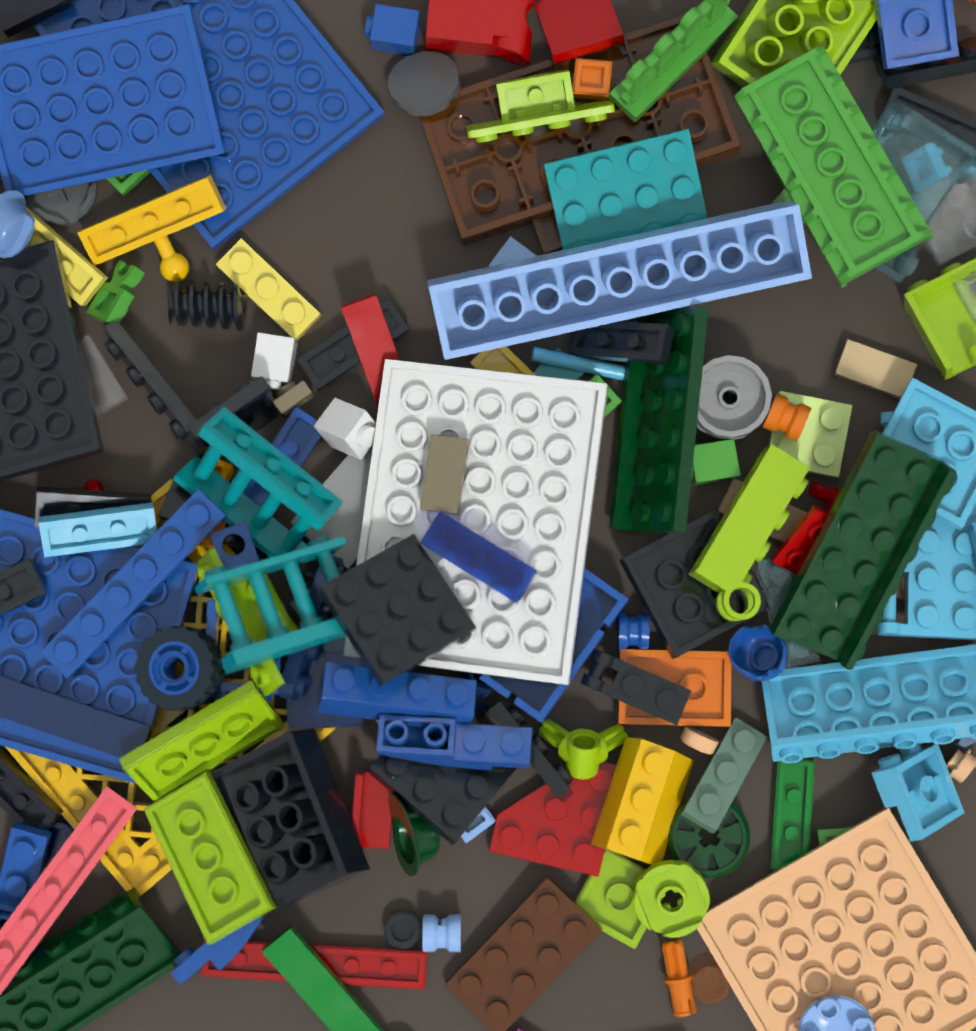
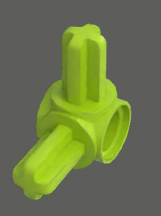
(582, 748)

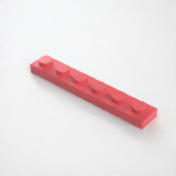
(61, 881)

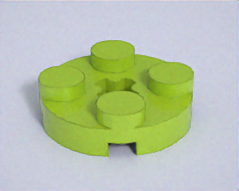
(660, 916)

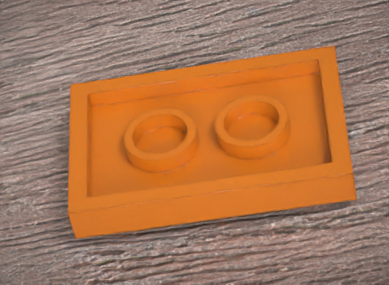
(700, 671)

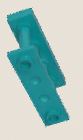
(271, 470)
(279, 639)

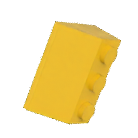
(642, 800)

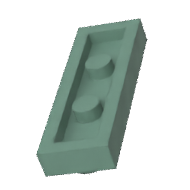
(724, 775)

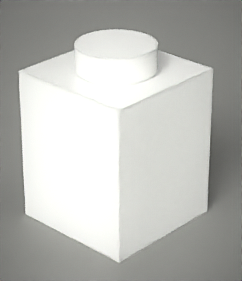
(274, 359)
(347, 428)

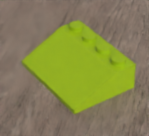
(782, 30)

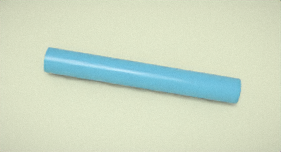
(578, 363)

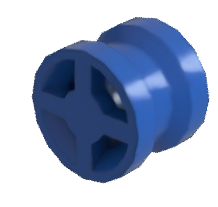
(633, 631)

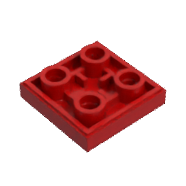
(578, 27)

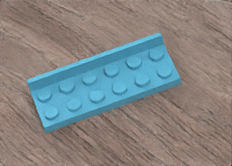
(872, 706)

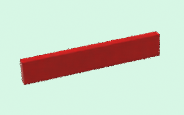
(350, 964)

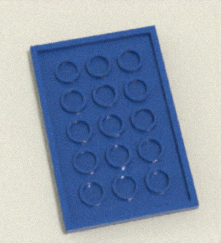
(104, 102)

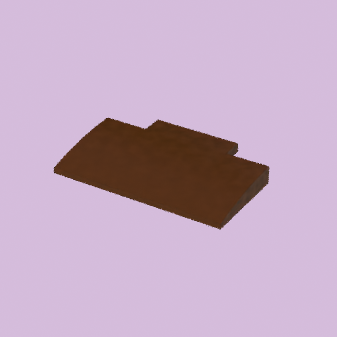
(504, 180)

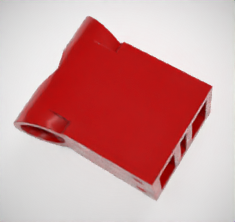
(481, 28)

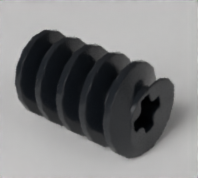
(207, 305)

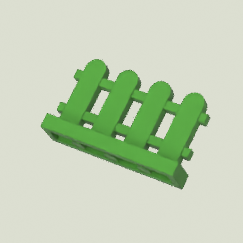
(673, 57)

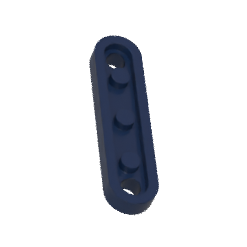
(298, 664)

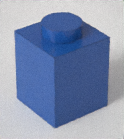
(393, 29)

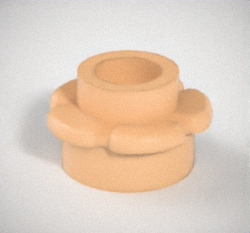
(961, 765)

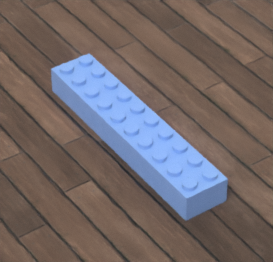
(619, 279)

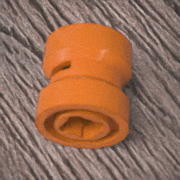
(787, 417)

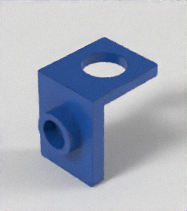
(247, 556)

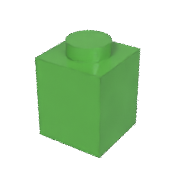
(715, 462)

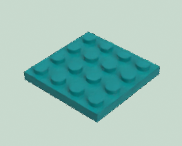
(625, 189)

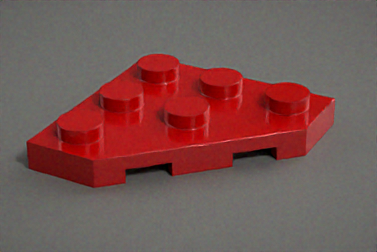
(553, 831)

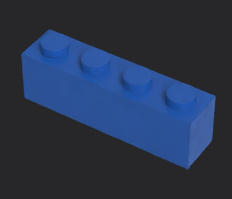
(355, 693)

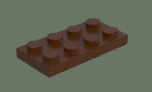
(523, 956)

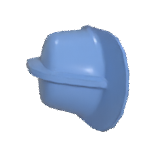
(15, 224)

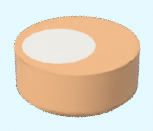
(699, 740)

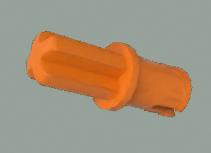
(678, 978)

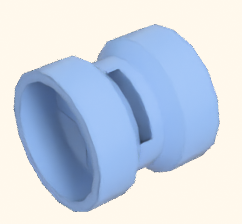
(442, 933)

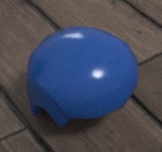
(757, 653)

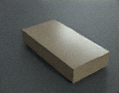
(444, 474)

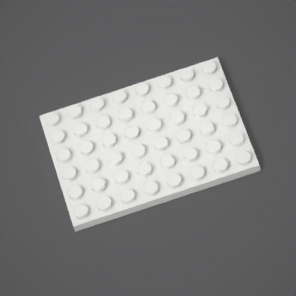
(522, 490)

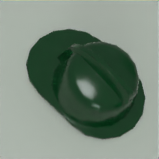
(413, 837)

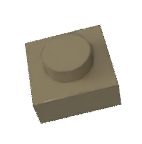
(291, 397)

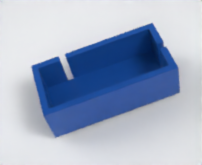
(598, 607)

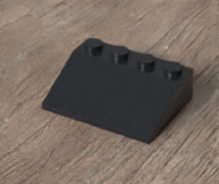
(292, 817)

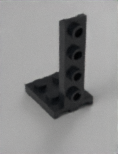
(250, 403)

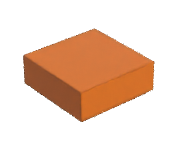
(592, 79)

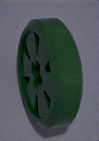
(711, 859)

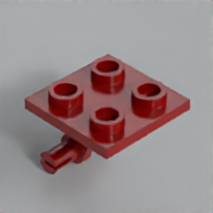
(799, 543)

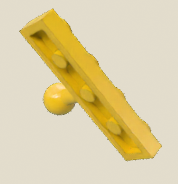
(154, 222)

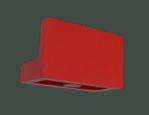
(371, 812)

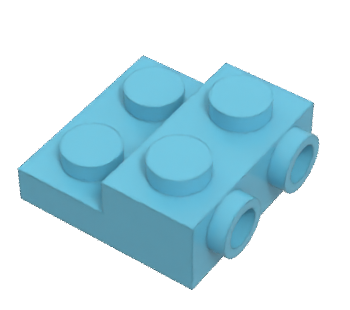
(919, 788)

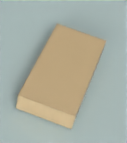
(874, 369)

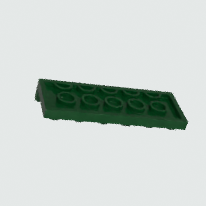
(660, 430)
(863, 549)
(88, 969)

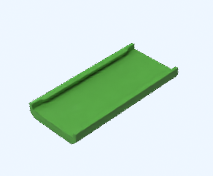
(832, 165)

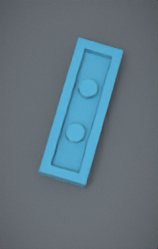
(97, 529)

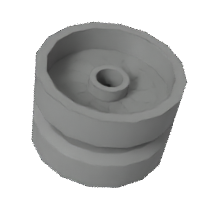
(742, 382)

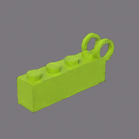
(747, 526)

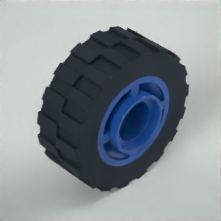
(157, 668)

